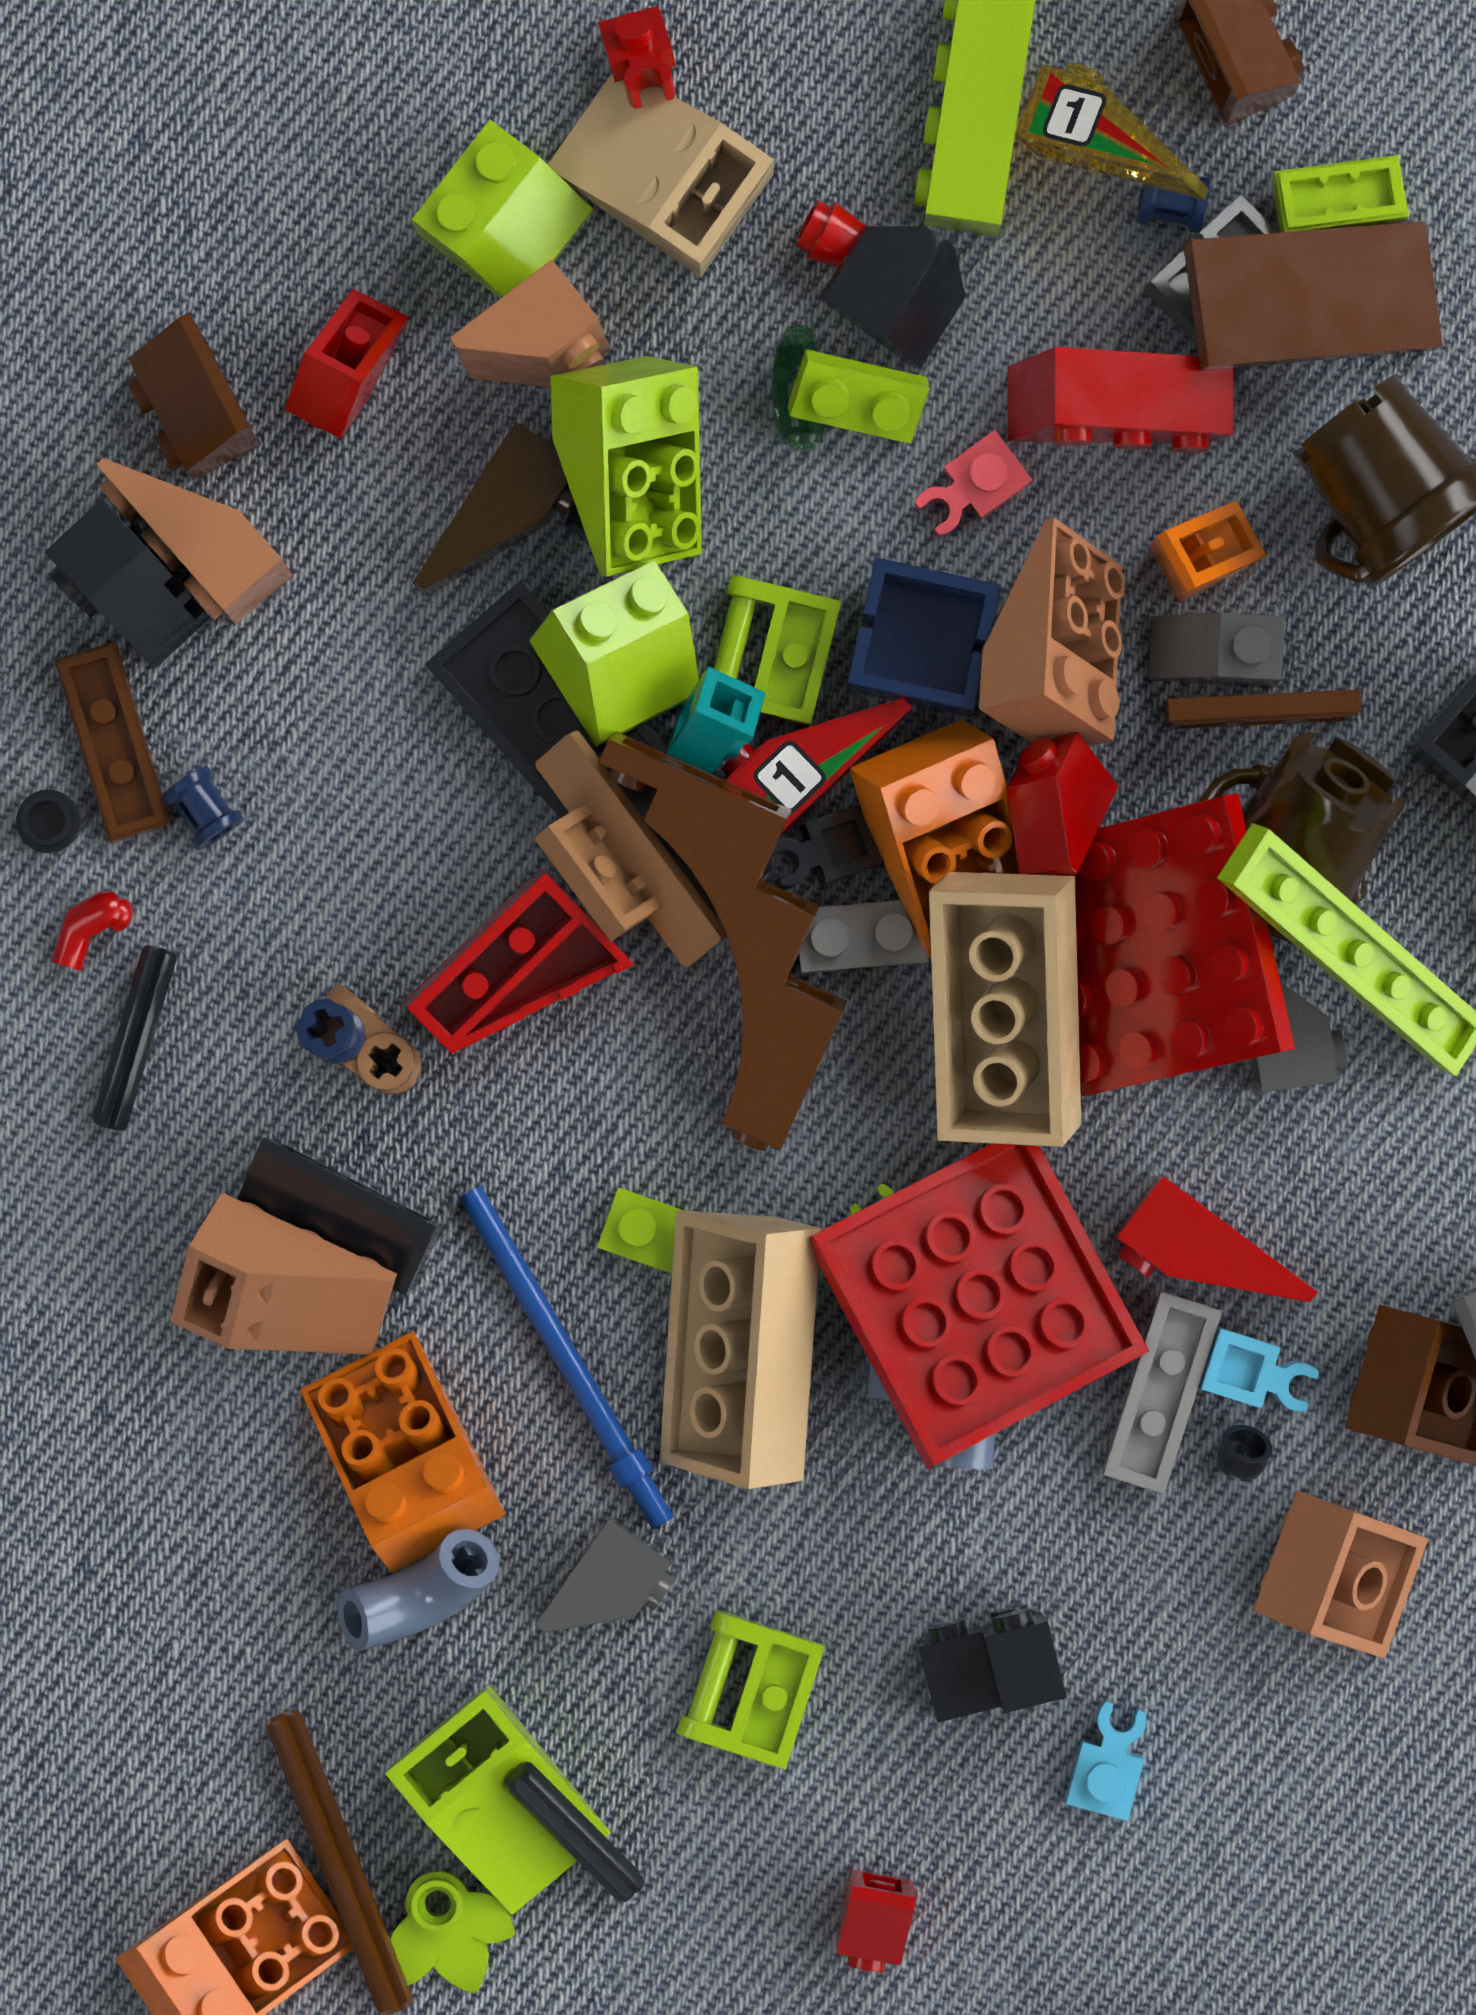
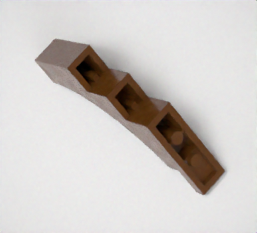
(727, 844)

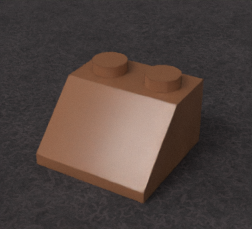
(532, 333)
(1340, 1575)

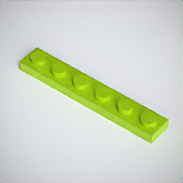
(1351, 948)

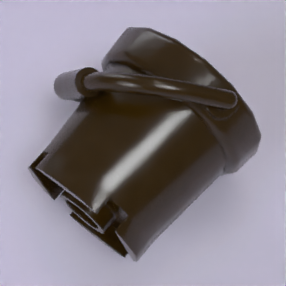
(1388, 482)
(1321, 805)

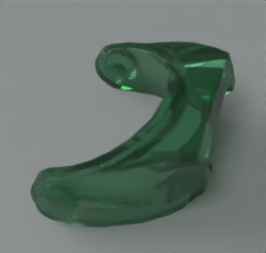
(786, 358)

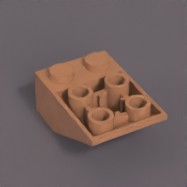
(216, 543)
(1057, 643)
(278, 1286)

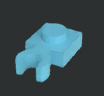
(1247, 1369)
(1105, 1772)

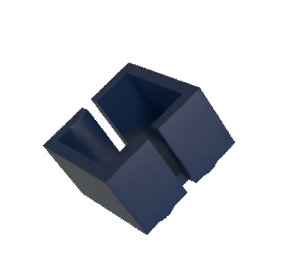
(923, 637)

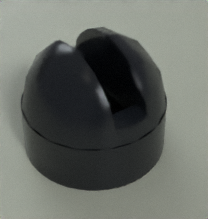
(1249, 1440)

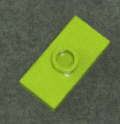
(1340, 195)

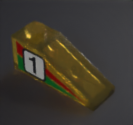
(1086, 126)

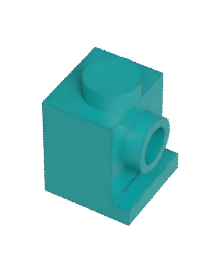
(715, 720)

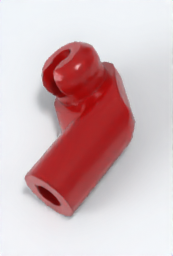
(86, 920)

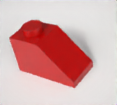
(345, 363)
(1057, 804)
(875, 1920)

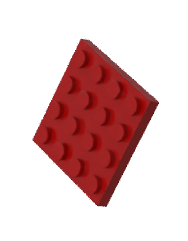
(1168, 955)
(977, 1297)

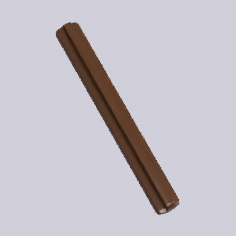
(339, 1862)

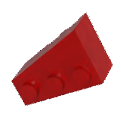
(1118, 399)
(515, 964)

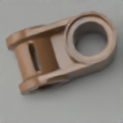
(378, 1039)

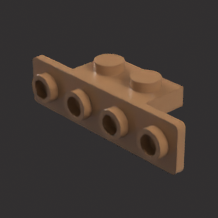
(617, 859)

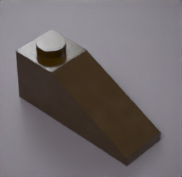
(507, 504)

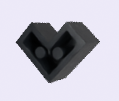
(992, 1664)

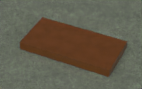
(1312, 295)

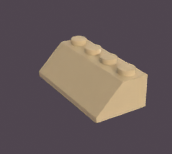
(739, 1348)

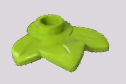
(449, 1940)

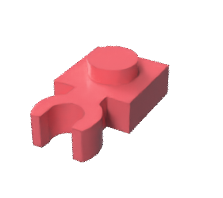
(980, 478)

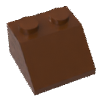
(1239, 54)
(191, 400)
(1417, 1386)

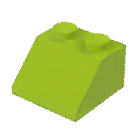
(500, 212)
(620, 652)

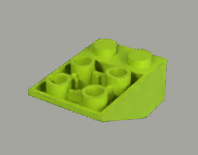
(632, 459)
(461, 1794)

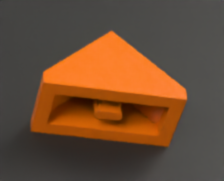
(1206, 550)

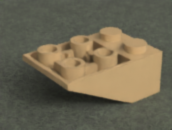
(663, 171)

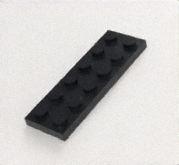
(517, 702)

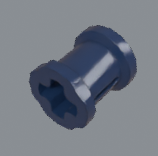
(1172, 207)
(202, 808)
(313, 1023)

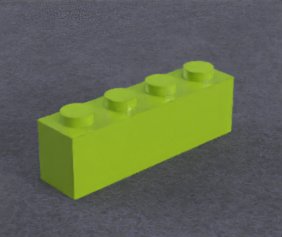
(977, 115)

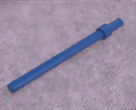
(629, 1465)

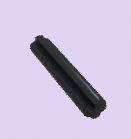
(134, 1038)
(574, 1831)

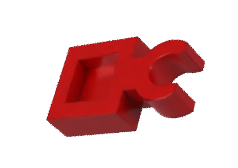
(639, 52)

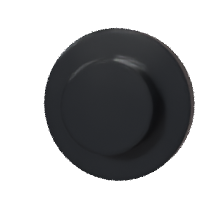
(48, 821)

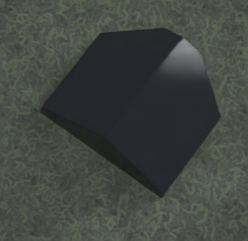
(898, 288)

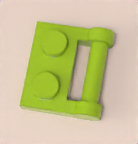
(793, 649)
(771, 1696)

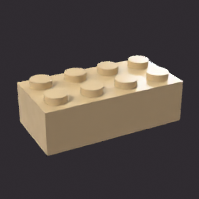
(1005, 1008)

